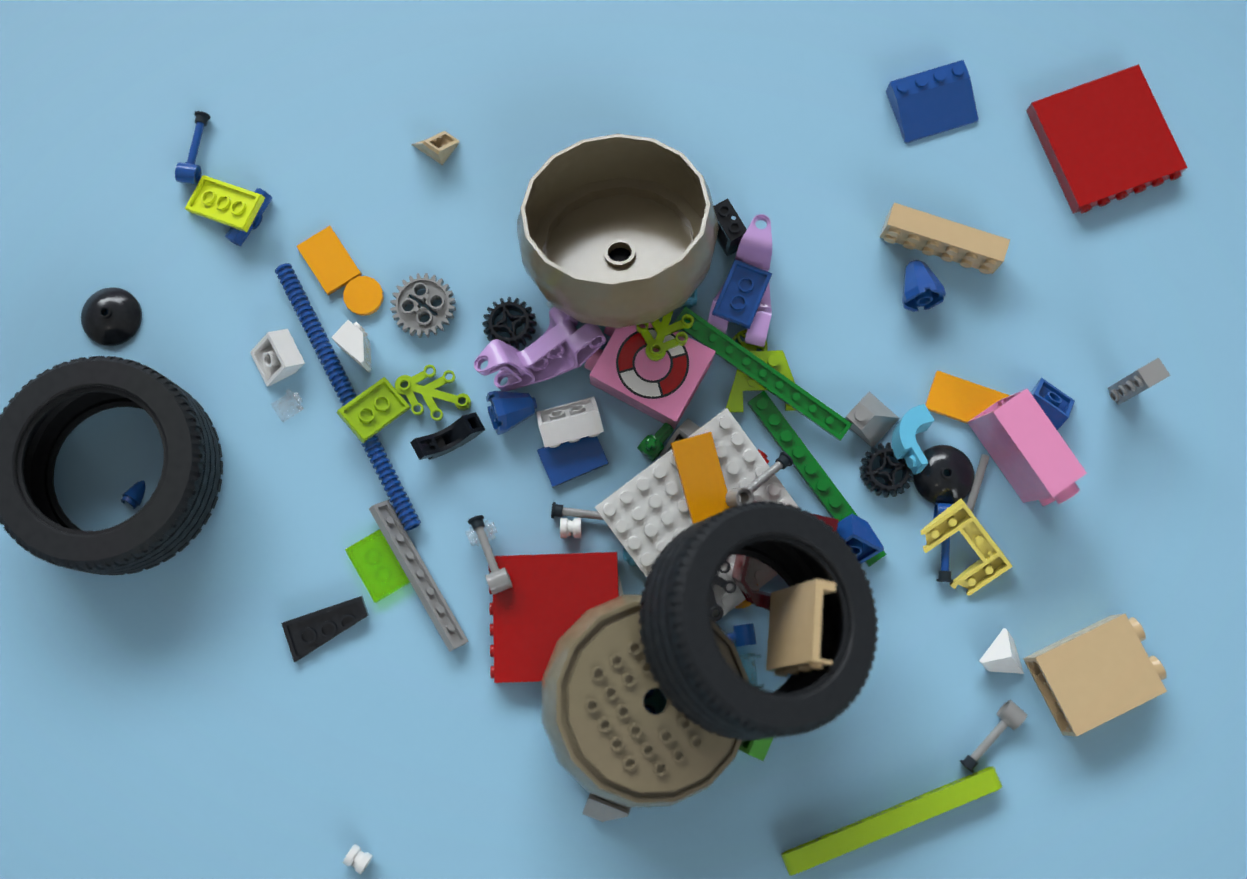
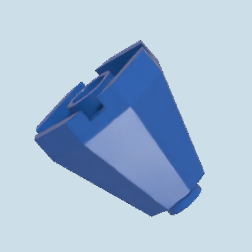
(921, 287)
(509, 409)

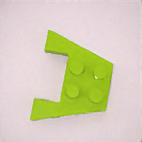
(741, 382)

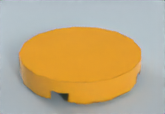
(363, 295)

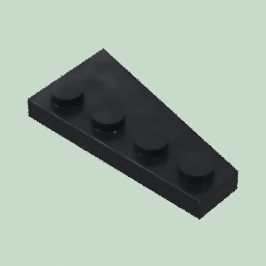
(316, 628)

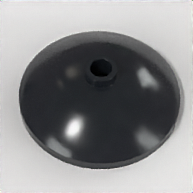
(120, 322)
(936, 486)

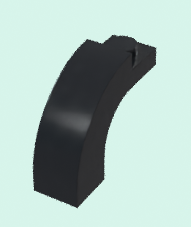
(449, 438)

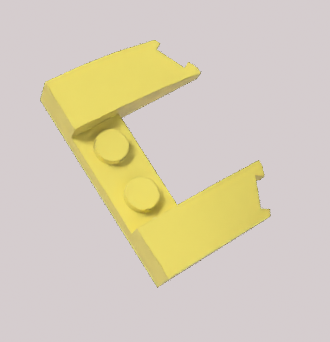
(992, 560)

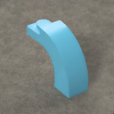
(904, 437)

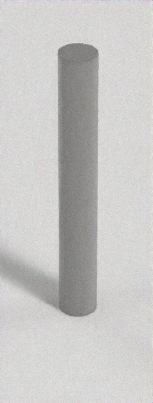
(977, 481)

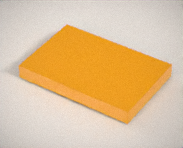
(328, 260)

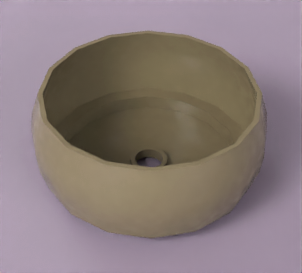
(612, 197)
(600, 721)

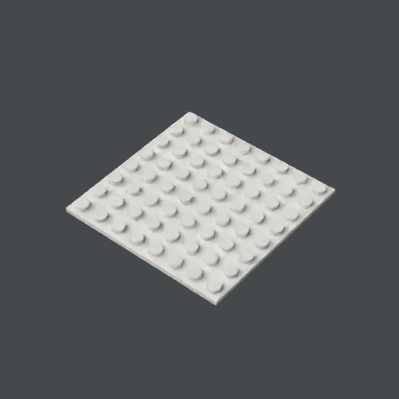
(654, 510)

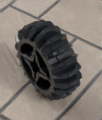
(517, 321)
(888, 477)

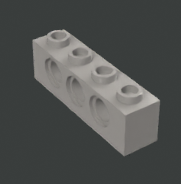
(1138, 381)

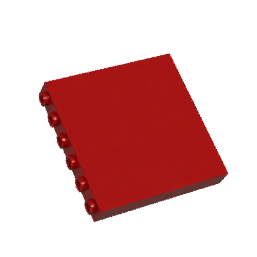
(1106, 139)
(542, 605)

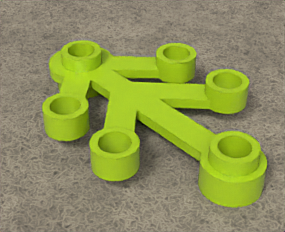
(664, 329)
(429, 391)

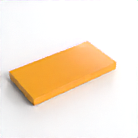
(959, 397)
(700, 476)

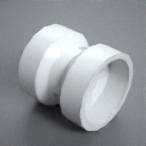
(570, 528)
(357, 859)

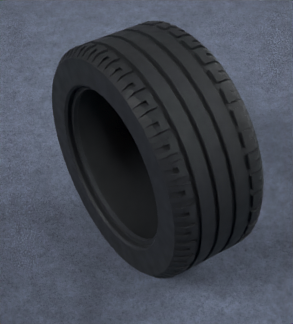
(40, 422)
(681, 637)

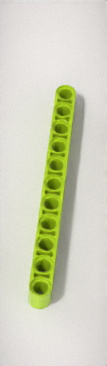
(891, 820)

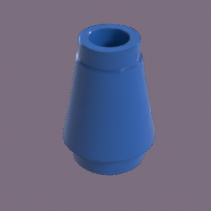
(134, 494)

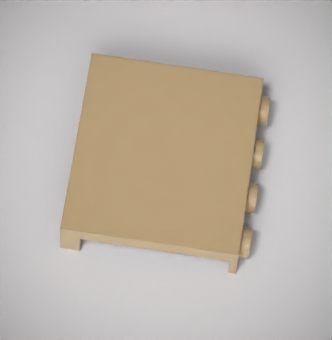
(796, 628)

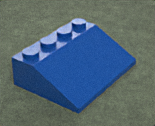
(933, 101)

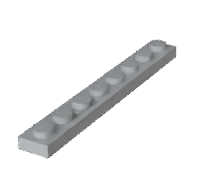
(418, 575)

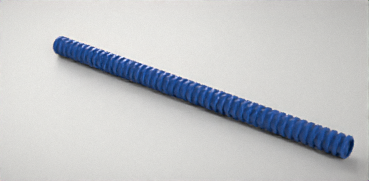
(345, 392)

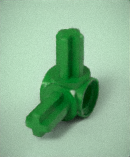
(653, 445)

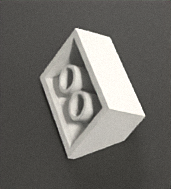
(569, 422)

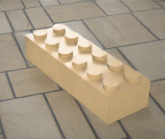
(944, 239)

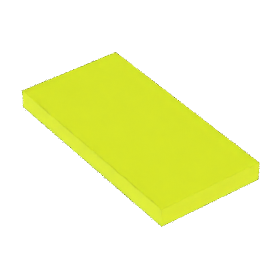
(225, 203)

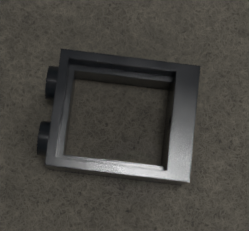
(730, 230)

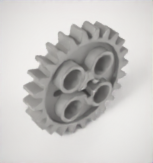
(412, 318)

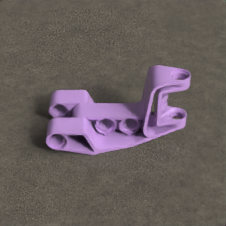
(754, 250)
(551, 355)

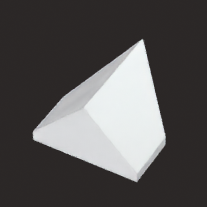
(1002, 655)

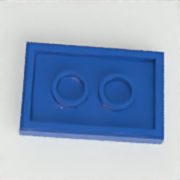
(742, 294)
(572, 459)

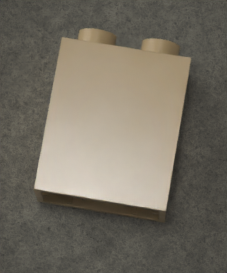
(1096, 674)

